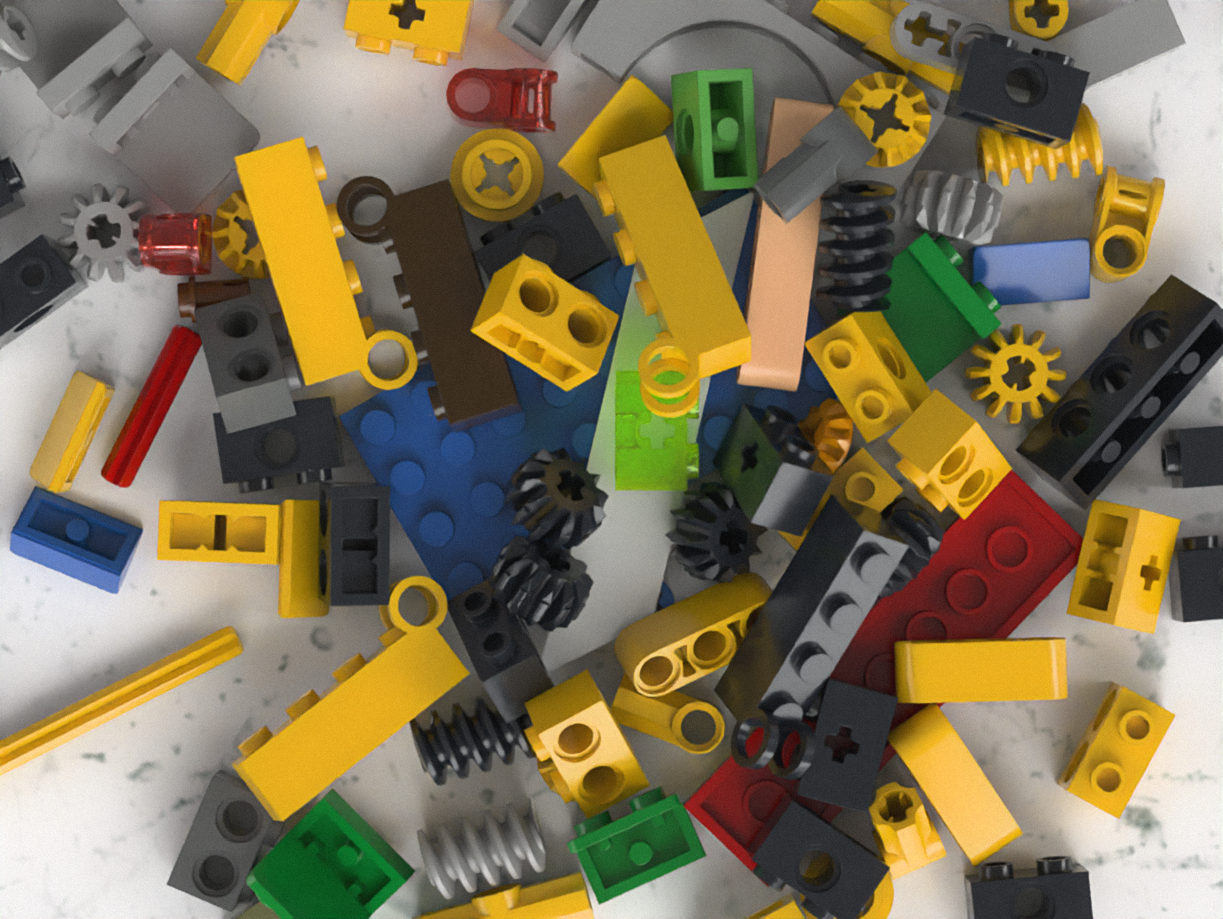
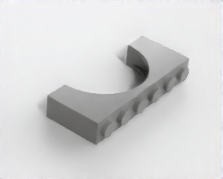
(628, 30)

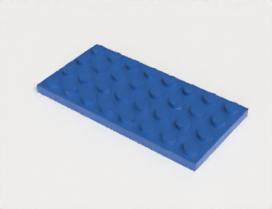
(454, 484)

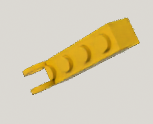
(307, 269)
(677, 273)
(358, 711)

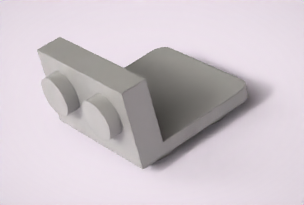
(80, 50)
(174, 132)

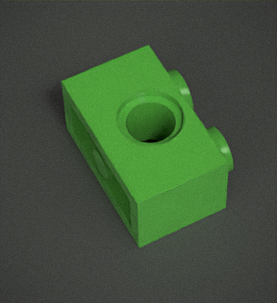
(715, 129)

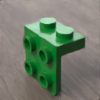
(934, 306)
(637, 845)
(329, 867)

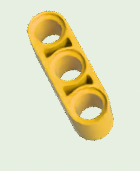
(691, 635)
(981, 670)
(954, 784)

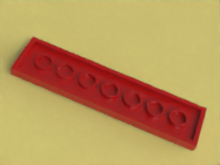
(975, 587)

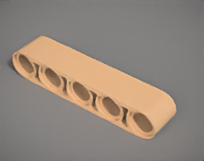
(781, 263)

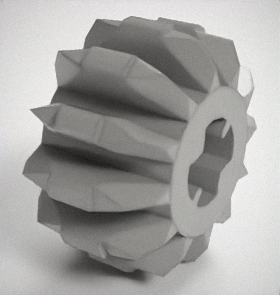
(951, 207)
(85, 230)

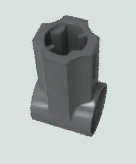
(825, 157)

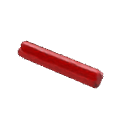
(151, 406)

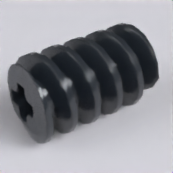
(858, 246)
(468, 739)

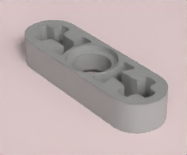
(937, 23)

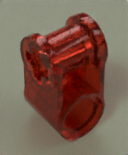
(507, 99)
(176, 243)

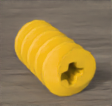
(1005, 152)

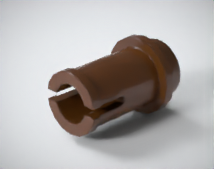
(205, 293)

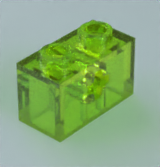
(636, 463)

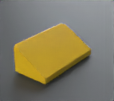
(627, 120)
(71, 432)
(299, 560)

